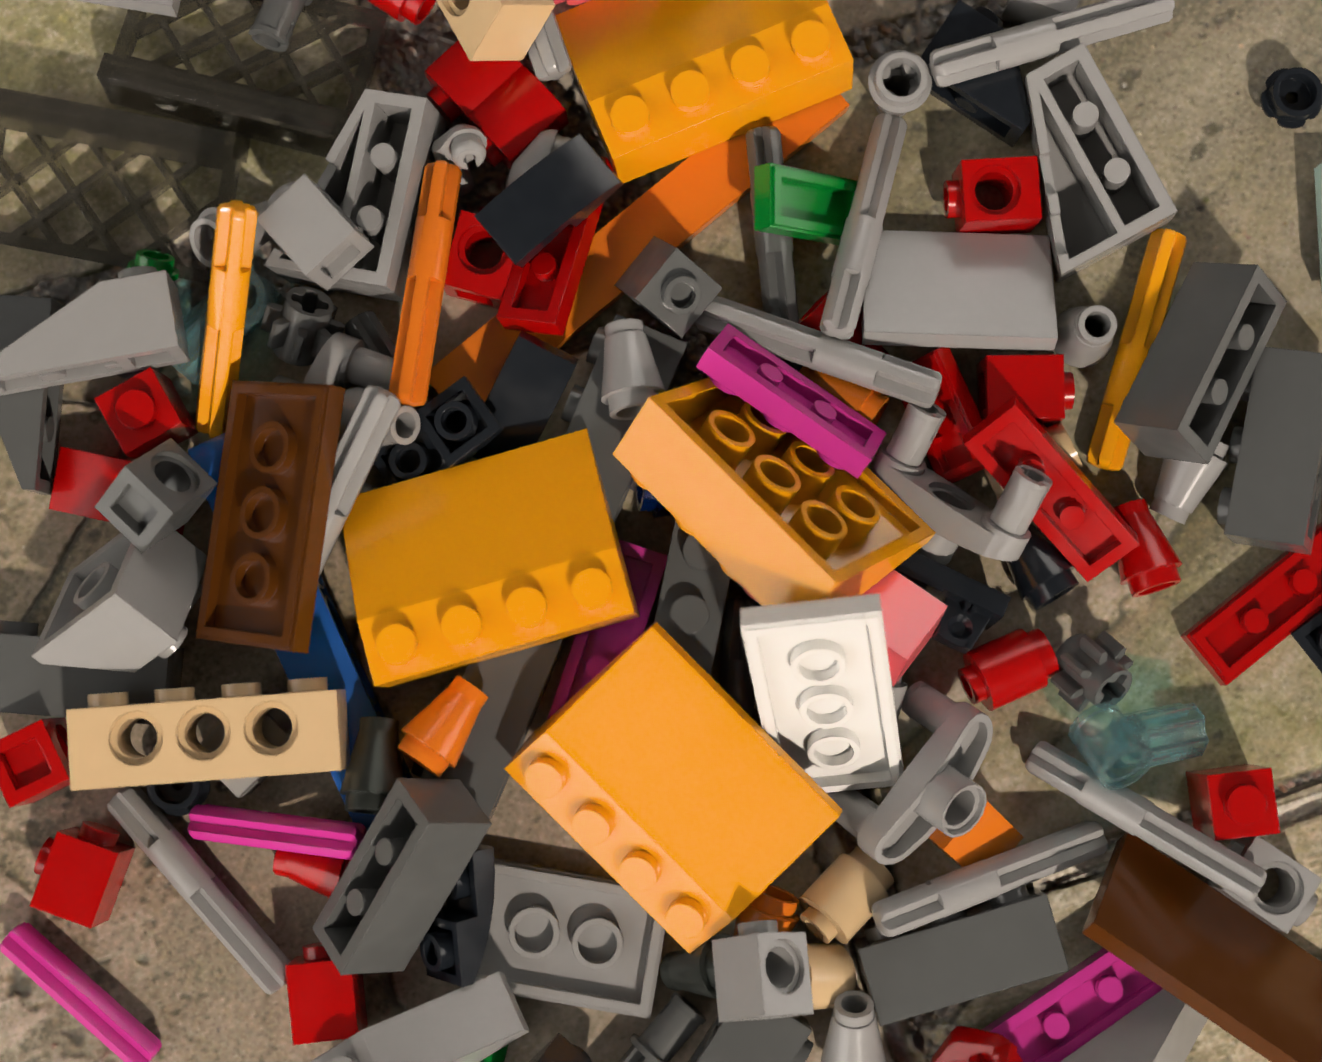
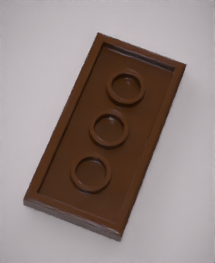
(270, 514)
(1209, 953)

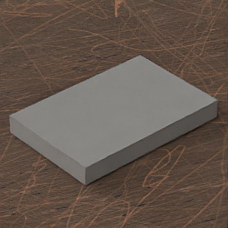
(961, 292)
(572, 939)

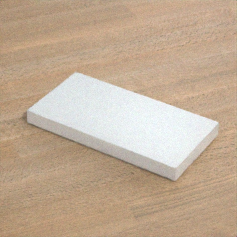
(826, 688)

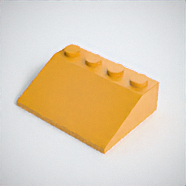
(698, 71)
(766, 498)
(485, 560)
(673, 788)

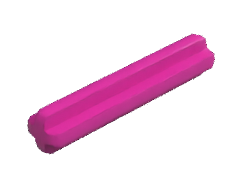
(275, 831)
(79, 994)

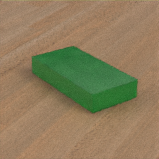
(801, 203)

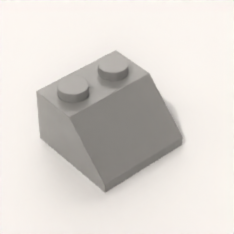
(124, 606)

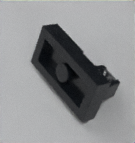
(970, 603)

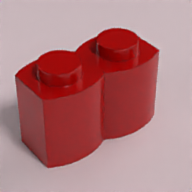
(497, 99)

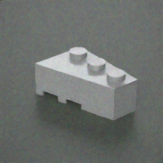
(1092, 168)
(377, 183)

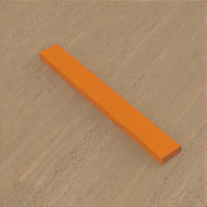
(670, 210)

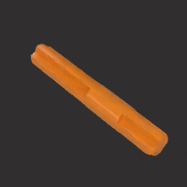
(425, 283)

